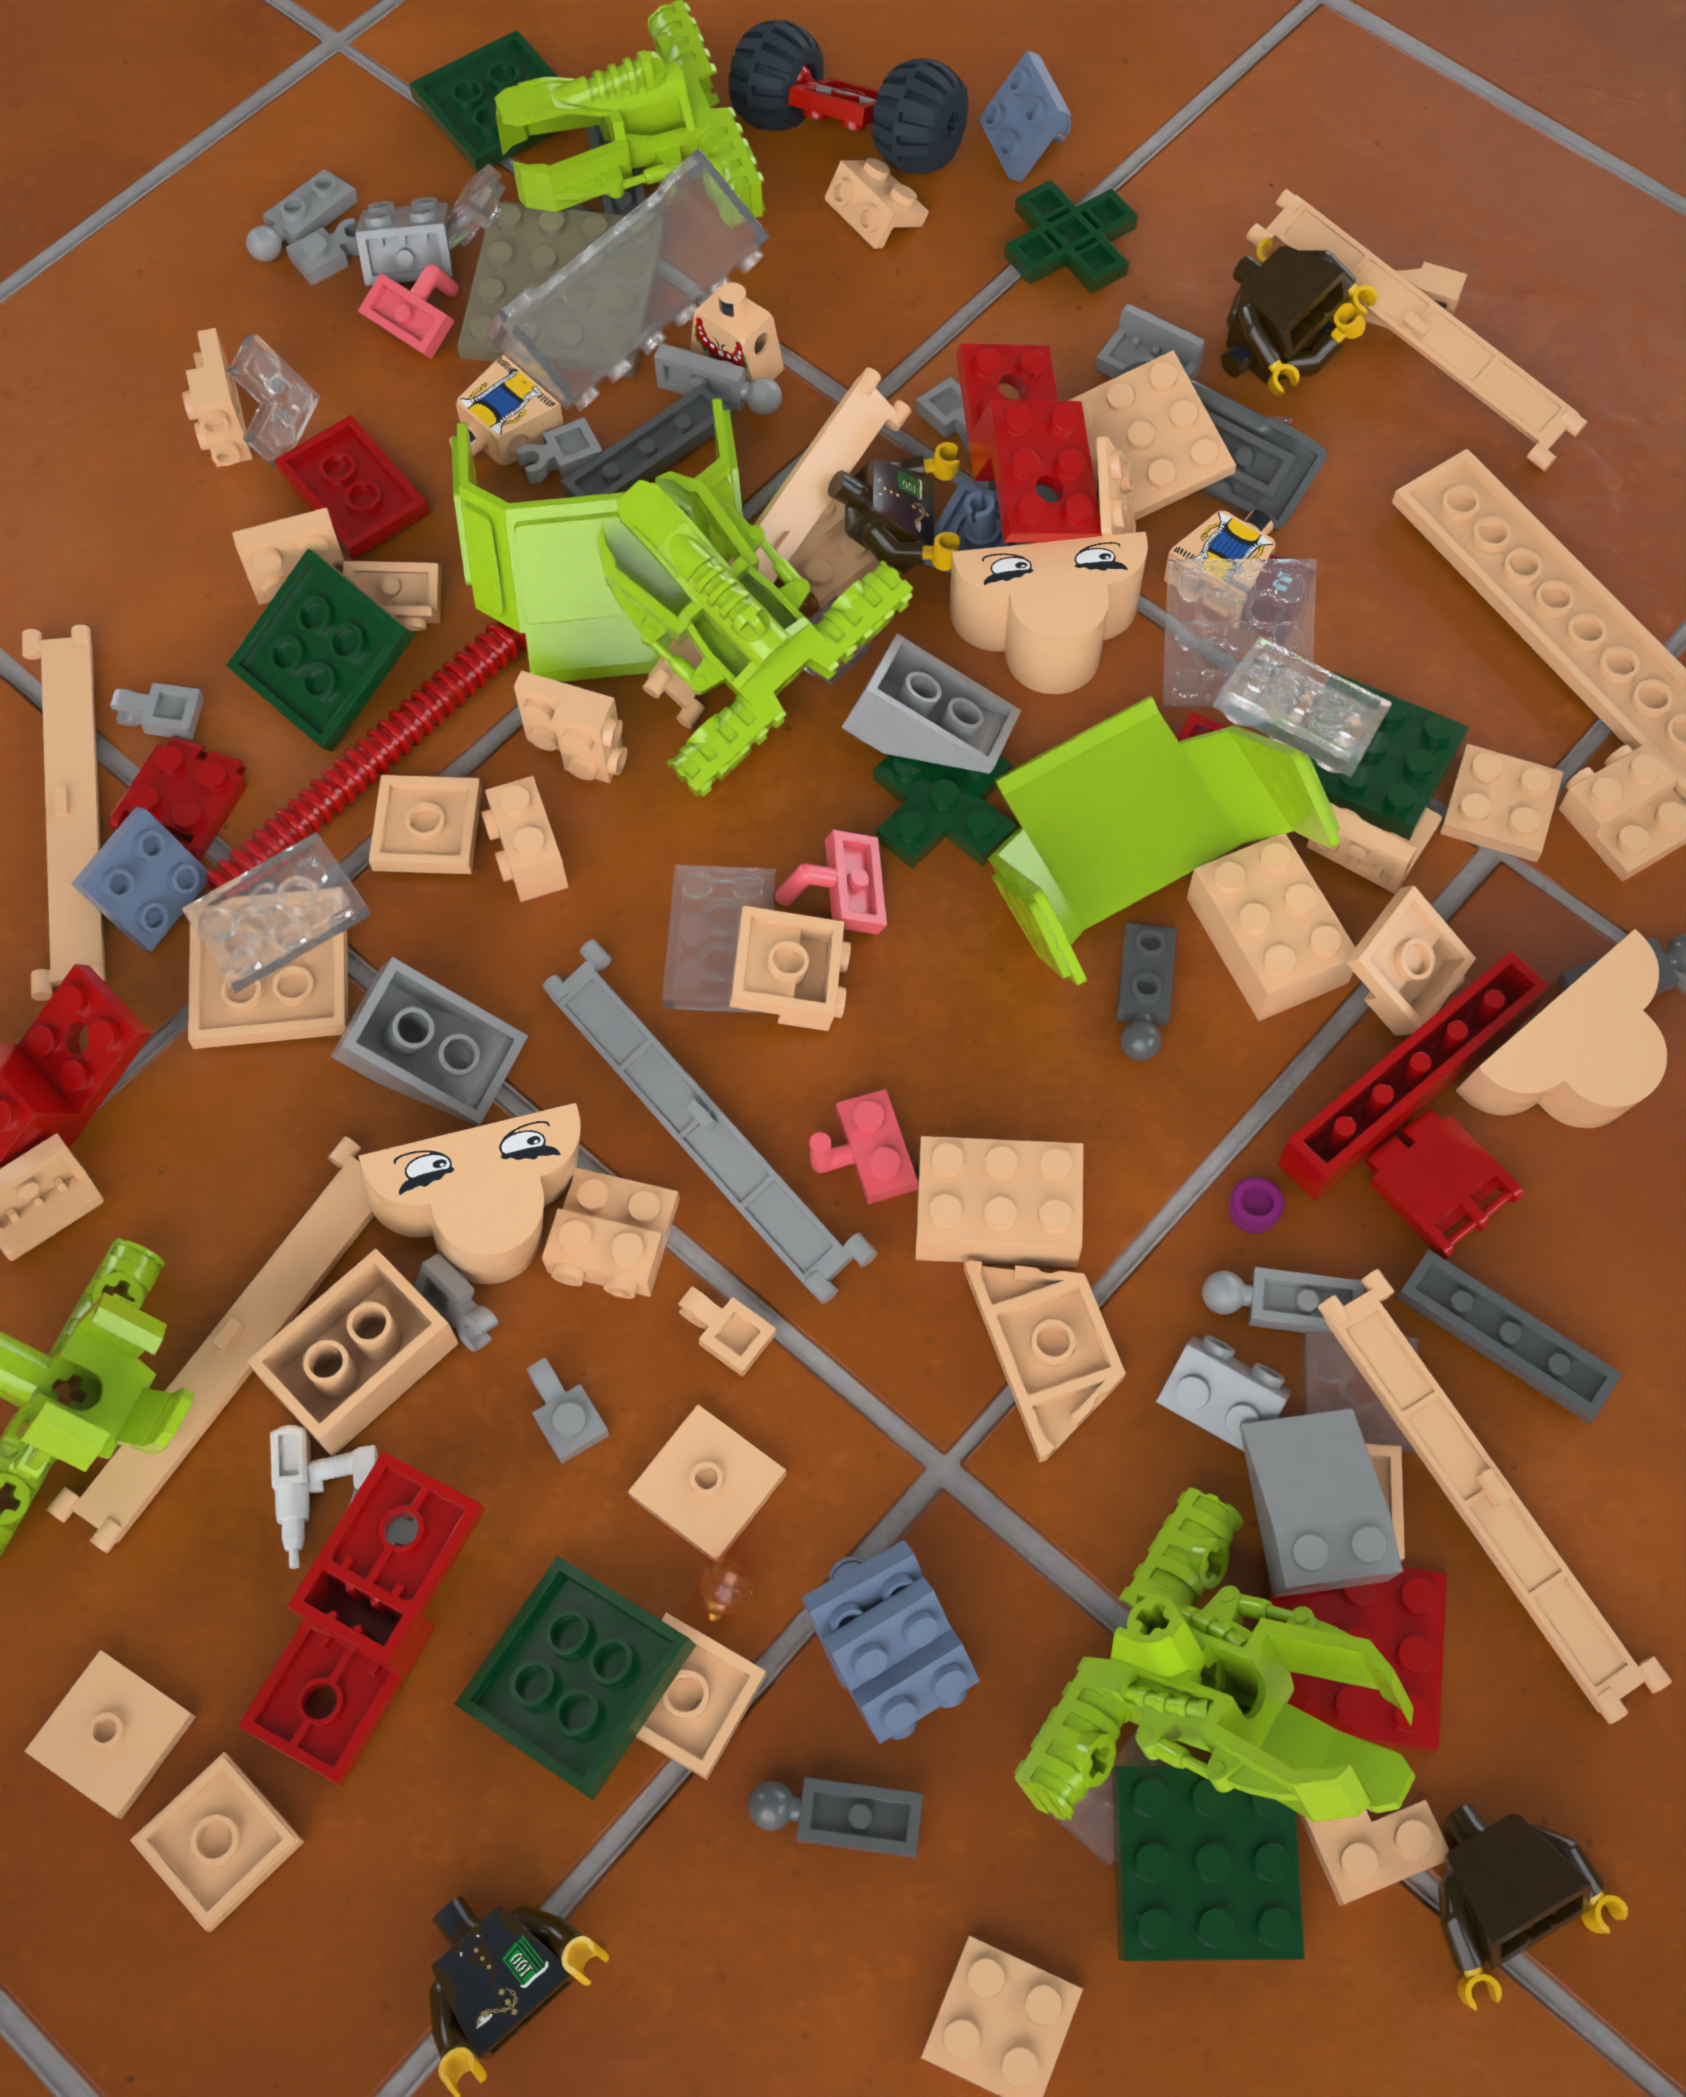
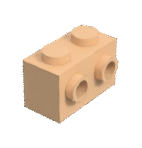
(526, 839)

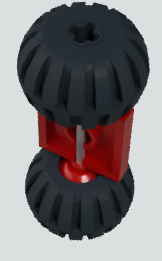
(913, 115)

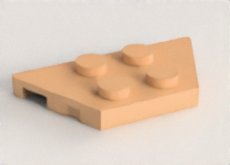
(1048, 1347)

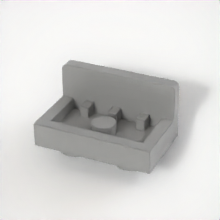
(1146, 338)
(1222, 1391)

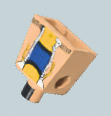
(506, 411)
(1227, 538)

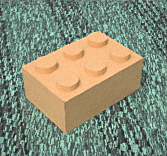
(1271, 926)
(1000, 1201)
(353, 1352)

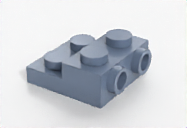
(901, 1661)

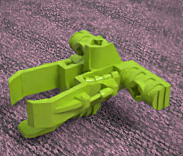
(649, 110)
(736, 618)
(107, 1381)
(1217, 1689)

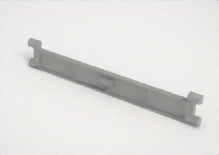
(703, 1128)

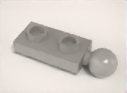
(300, 214)
(684, 371)
(1278, 1297)

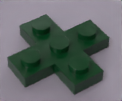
(1071, 236)
(941, 805)

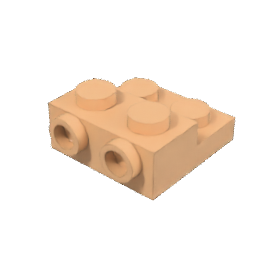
(215, 403)
(830, 557)
(575, 722)
(1627, 810)
(1409, 962)
(790, 967)
(610, 1234)

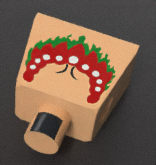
(738, 332)

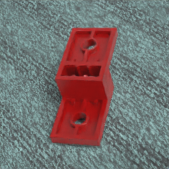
(1028, 443)
(49, 1079)
(362, 1617)

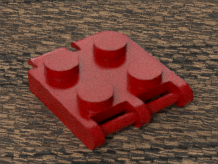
(185, 792)
(1440, 1180)

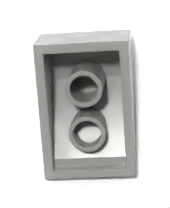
(930, 712)
(429, 1043)
(1318, 1504)

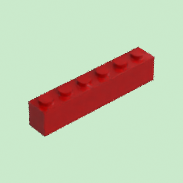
(1412, 1075)

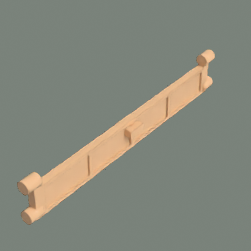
(1432, 330)
(797, 507)
(70, 802)
(220, 1363)
(1488, 1502)

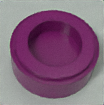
(1255, 1205)

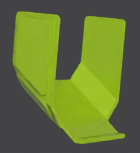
(543, 569)
(1137, 811)

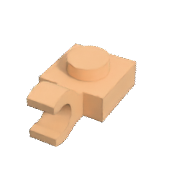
(731, 1333)

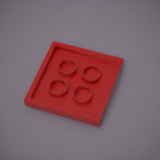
(1408, 1629)

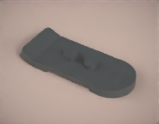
(1270, 458)

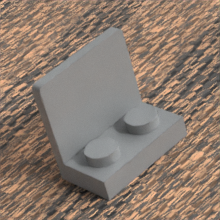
(403, 239)

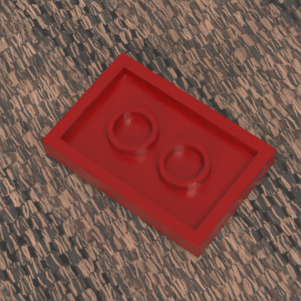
(355, 482)

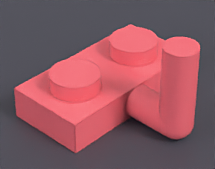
(407, 312)
(852, 880)
(872, 1146)

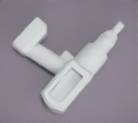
(297, 1476)

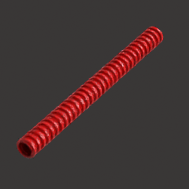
(377, 751)

